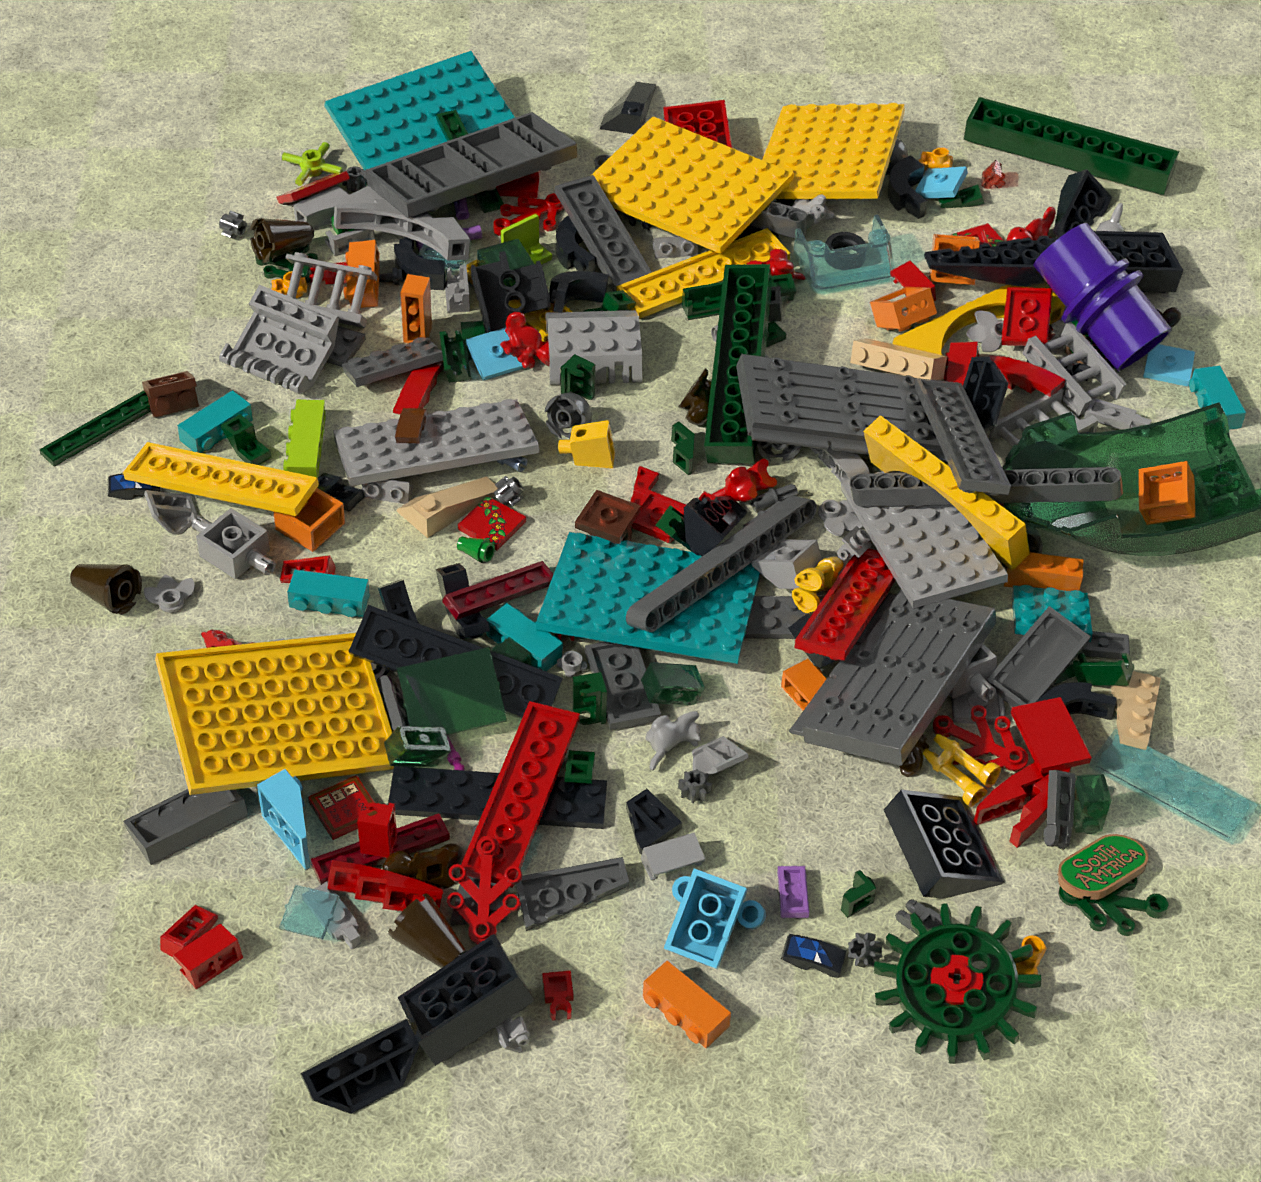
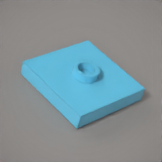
(941, 182)
(490, 356)
(1169, 365)

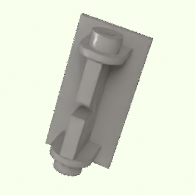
(674, 247)
(388, 490)
(856, 543)
(513, 1034)

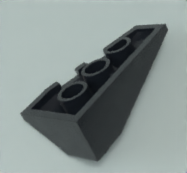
(1080, 202)
(710, 522)

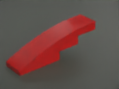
(1028, 376)
(418, 387)
(1008, 795)
(1033, 812)
(379, 885)

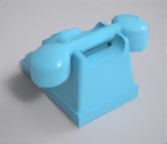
(708, 916)

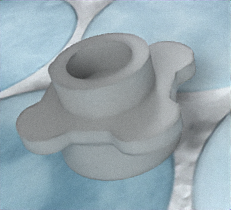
(571, 657)

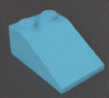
(283, 811)

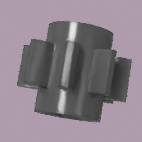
(356, 180)
(232, 224)
(509, 490)
(694, 785)
(865, 949)

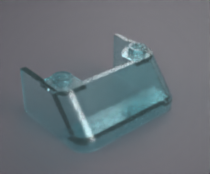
(846, 267)

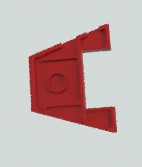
(654, 504)

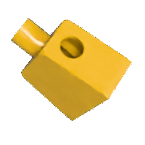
(590, 445)

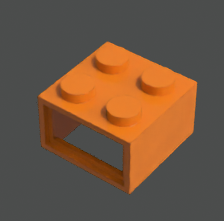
(955, 243)
(918, 303)
(1166, 496)
(314, 523)

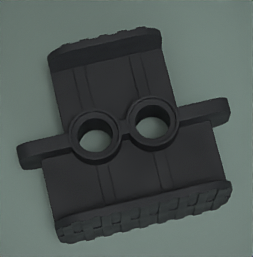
(495, 296)

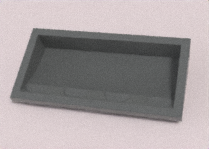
(1038, 659)
(183, 821)

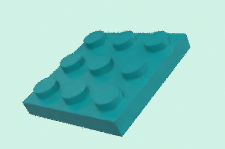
(1032, 602)

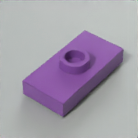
(793, 892)

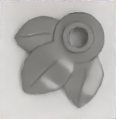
(985, 331)
(838, 517)
(169, 593)

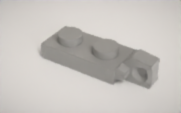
(1115, 415)
(344, 923)

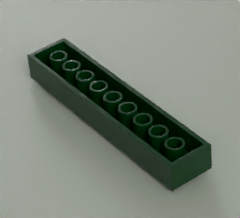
(1071, 145)
(740, 331)

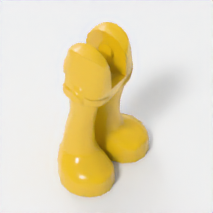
(813, 581)
(972, 790)

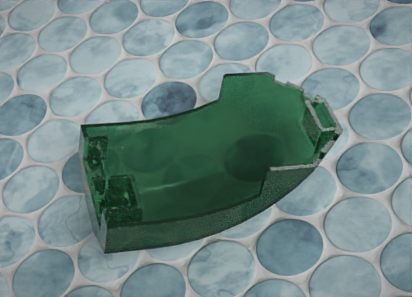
(1224, 494)

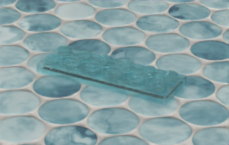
(1175, 788)

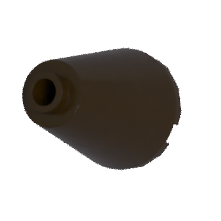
(278, 237)
(109, 584)
(427, 932)

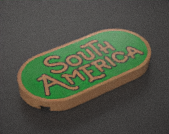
(1102, 866)

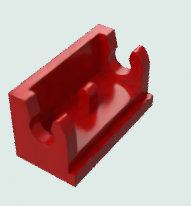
(910, 276)
(379, 831)
(208, 956)

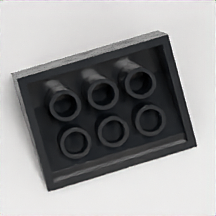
(941, 844)
(465, 1000)

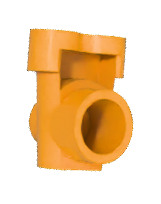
(936, 159)
(282, 285)
(1030, 965)

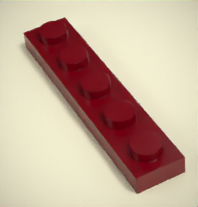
(498, 590)
(409, 839)

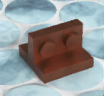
(171, 393)
(608, 517)

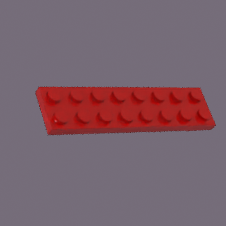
(847, 607)
(522, 788)

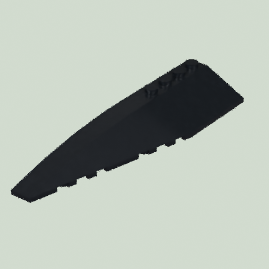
(1013, 260)

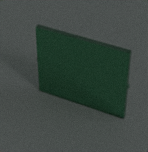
(453, 692)

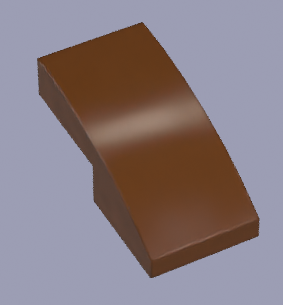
(410, 425)

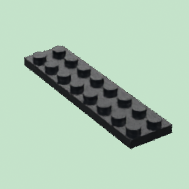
(401, 642)
(466, 793)

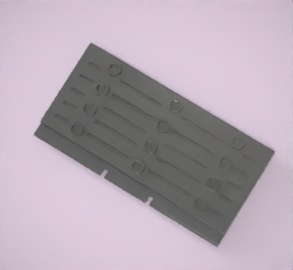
(470, 164)
(828, 404)
(895, 678)

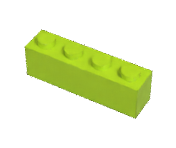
(306, 437)

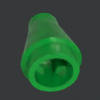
(476, 548)

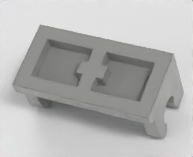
(340, 243)
(457, 291)
(672, 855)

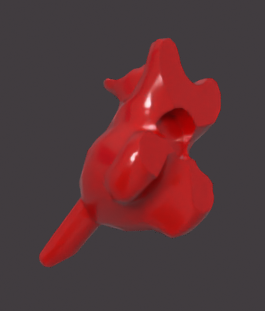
(780, 264)
(744, 483)

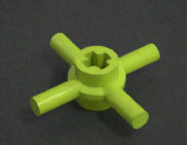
(311, 163)

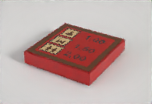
(341, 805)

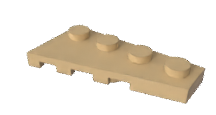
(1136, 709)

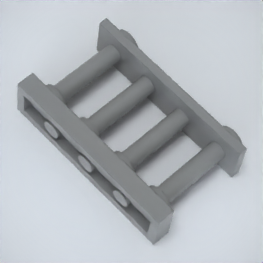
(353, 316)
(1073, 394)
(1038, 411)

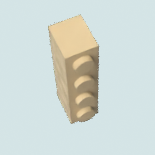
(898, 359)

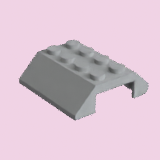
(599, 337)
(283, 341)

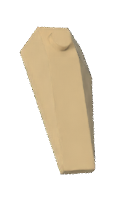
(441, 508)

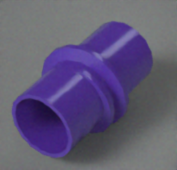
(1102, 297)

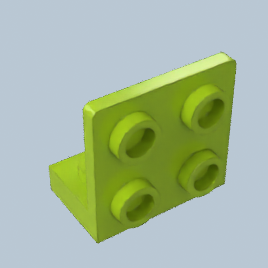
(528, 233)

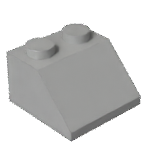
(787, 560)

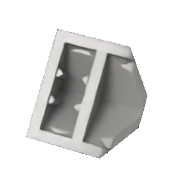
(171, 510)
(717, 756)

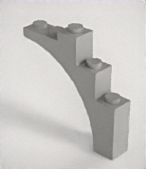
(320, 207)
(438, 233)

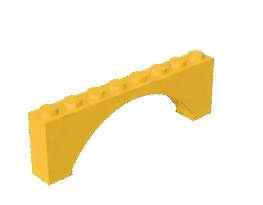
(935, 333)
(1000, 529)

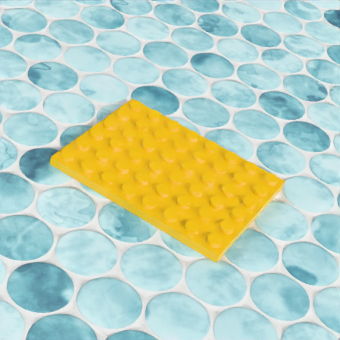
(835, 148)
(689, 184)
(273, 709)

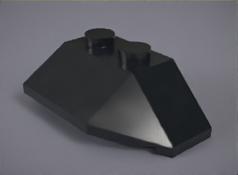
(986, 390)
(363, 1069)

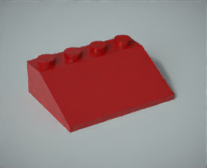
(702, 118)

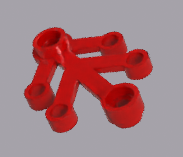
(550, 204)
(985, 744)
(484, 894)

